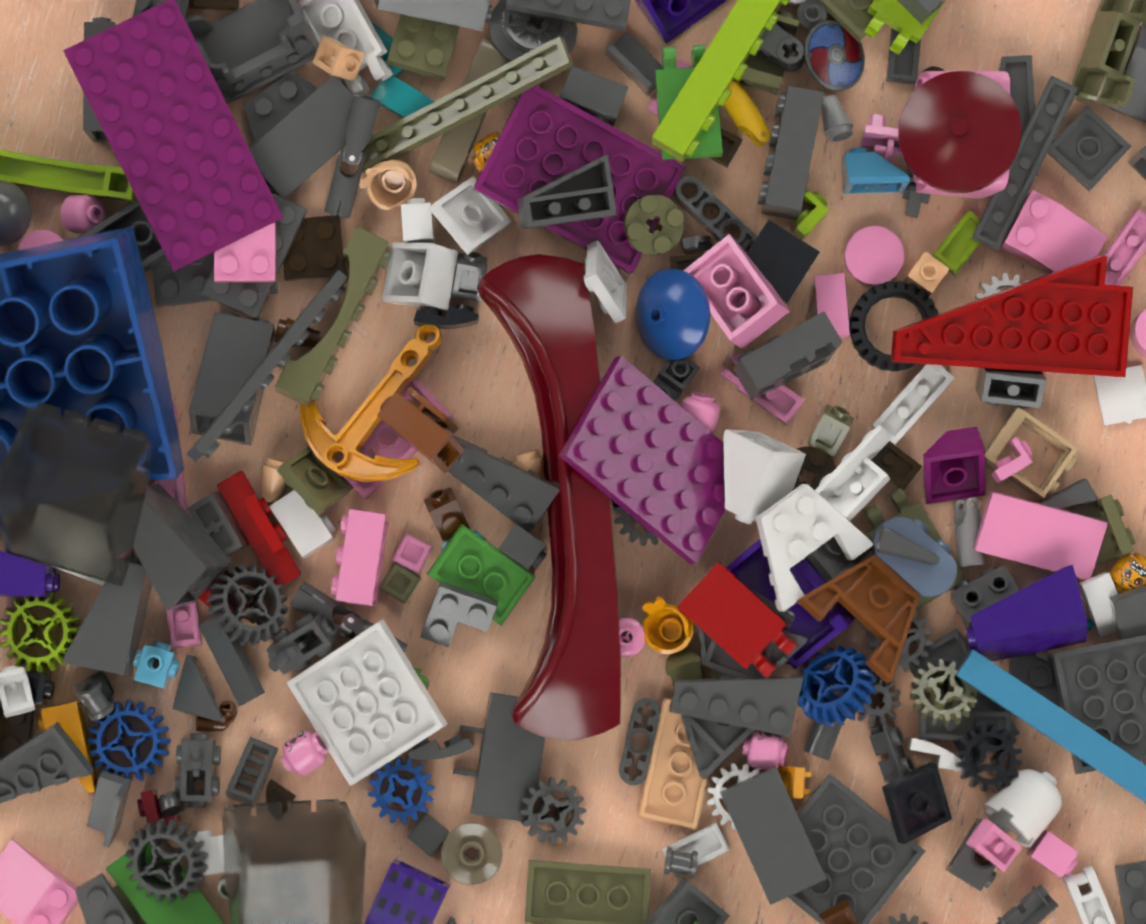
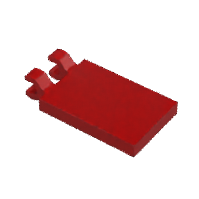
(736, 619)

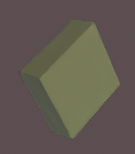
(399, 583)

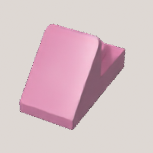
(993, 844)

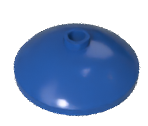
(672, 314)

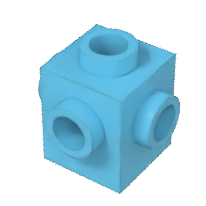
(145, 669)

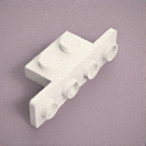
(856, 477)

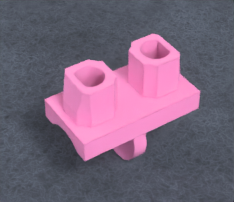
(881, 138)

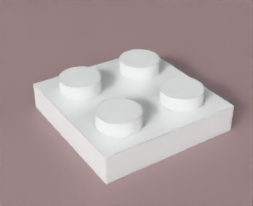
(470, 216)
(606, 282)

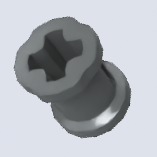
(680, 862)

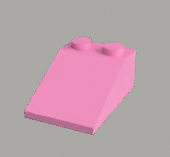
(1051, 235)
(737, 292)
(32, 889)

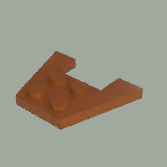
(878, 601)

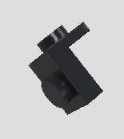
(41, 687)

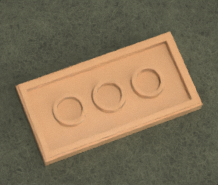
(672, 785)

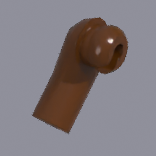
(227, 709)

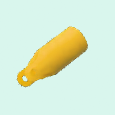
(746, 115)

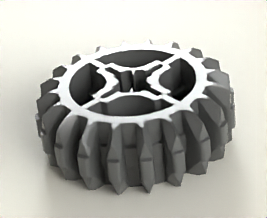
(267, 618)
(170, 871)

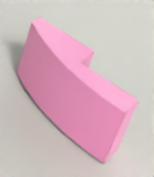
(832, 298)

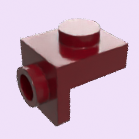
(149, 807)

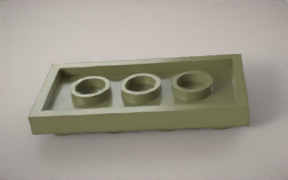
(586, 893)

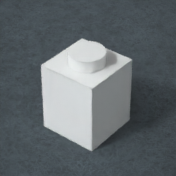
(417, 221)

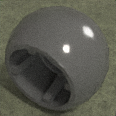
(14, 213)

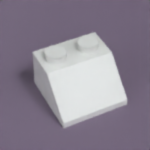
(420, 275)

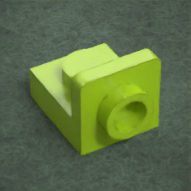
(809, 220)

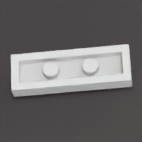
(913, 401)

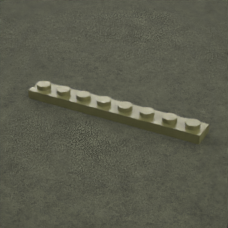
(468, 102)

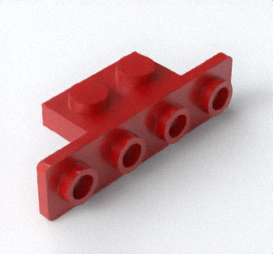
(254, 520)

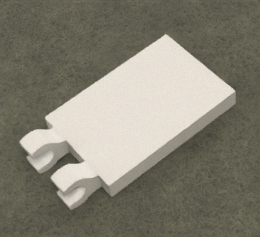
(349, 25)

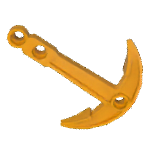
(364, 421)

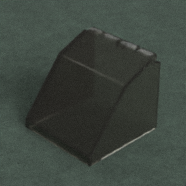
(74, 492)
(294, 863)

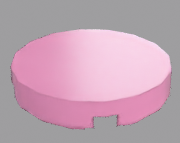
(874, 255)

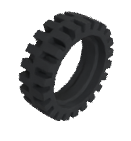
(862, 307)

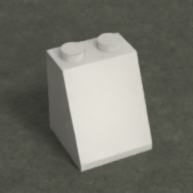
(757, 472)

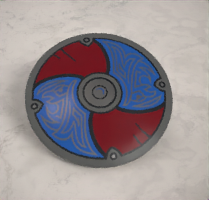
(833, 56)

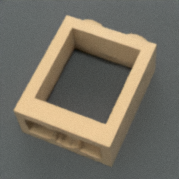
(1006, 432)

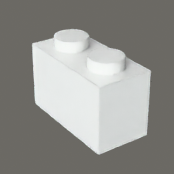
(302, 524)

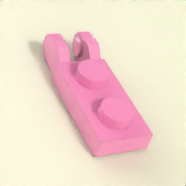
(779, 402)

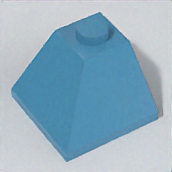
(871, 173)

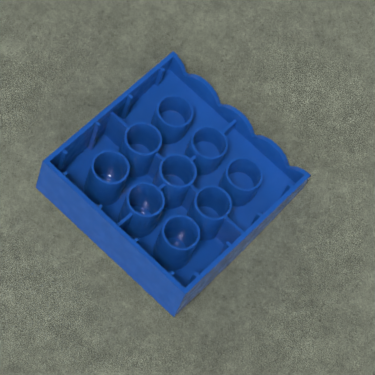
(85, 341)

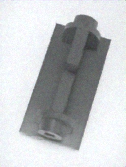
(890, 742)
(1032, 908)

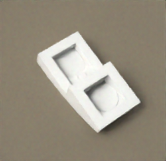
(1097, 594)
(944, 758)

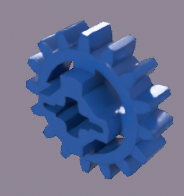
(419, 781)

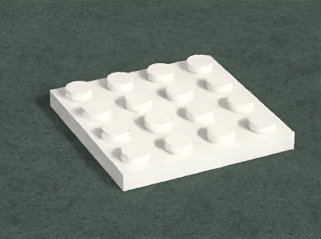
(367, 703)

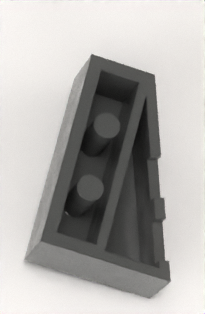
(571, 198)
(788, 356)

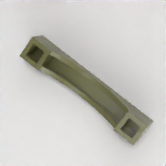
(303, 377)

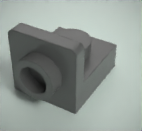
(467, 275)

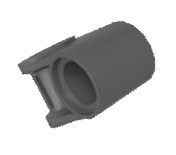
(779, 42)
(96, 695)

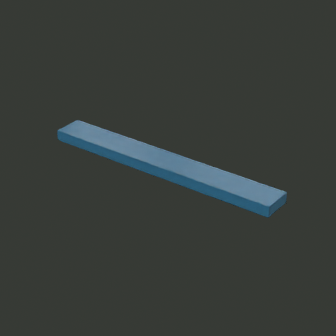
(1054, 723)

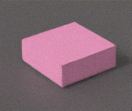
(412, 553)

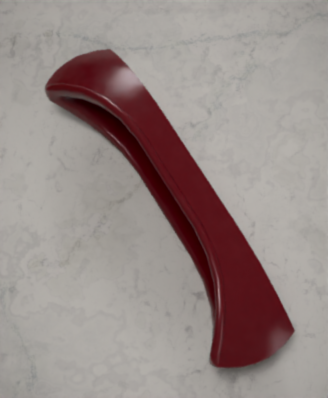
(579, 667)

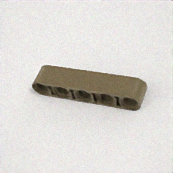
(458, 143)

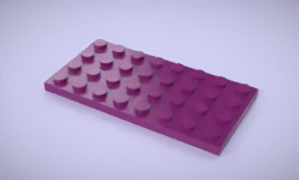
(173, 134)

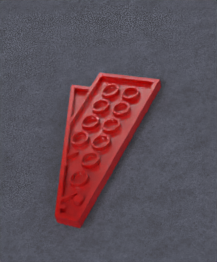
(1044, 325)

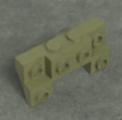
(1107, 53)

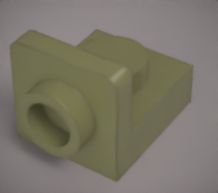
(831, 429)

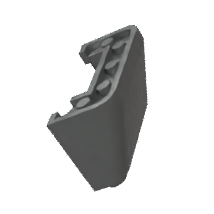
(254, 45)

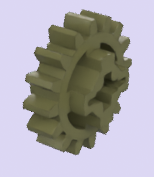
(929, 688)

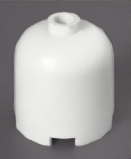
(1026, 805)

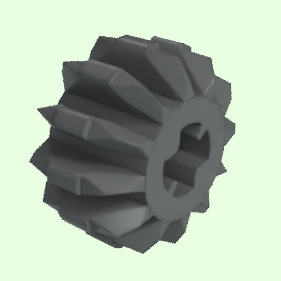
(885, 699)

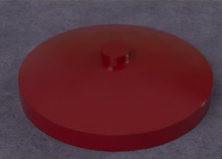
(960, 132)

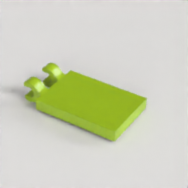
(899, 19)

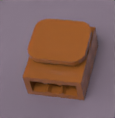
(422, 428)

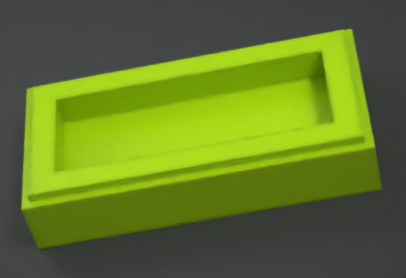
(958, 244)

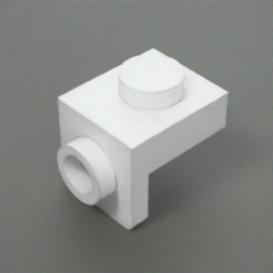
(15, 691)

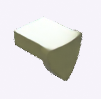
(684, 666)

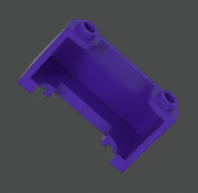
(754, 572)

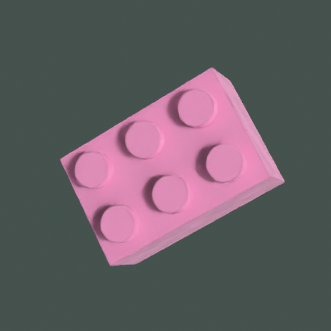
(360, 558)

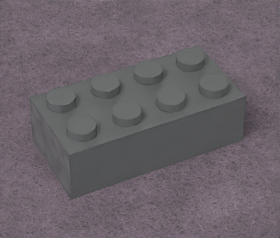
(792, 154)

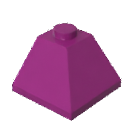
(955, 466)

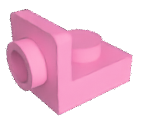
(1010, 466)

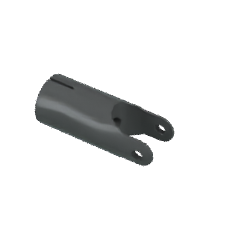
(822, 740)

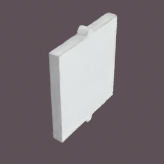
(1122, 397)

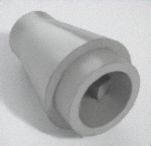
(836, 121)

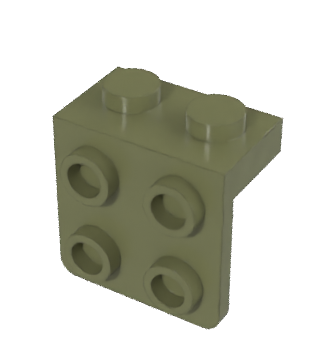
(1117, 538)

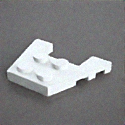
(796, 529)

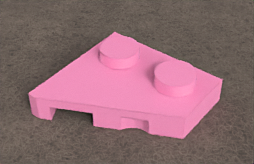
(248, 258)

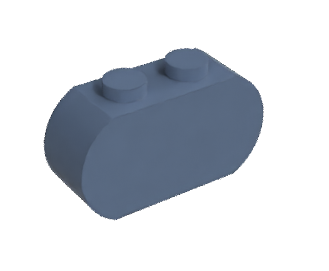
(923, 578)

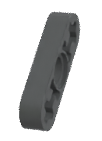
(627, 762)

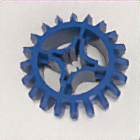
(832, 679)
(132, 754)

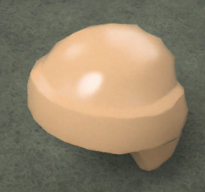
(389, 183)

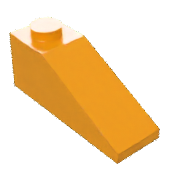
(72, 720)

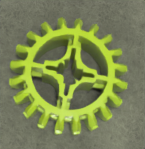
(27, 640)

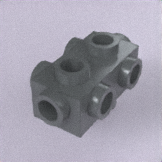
(295, 647)
(197, 761)

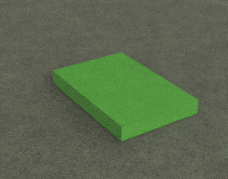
(482, 569)

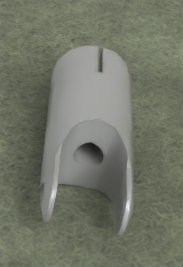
(966, 528)

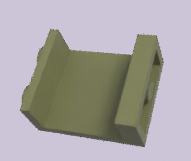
(763, 73)

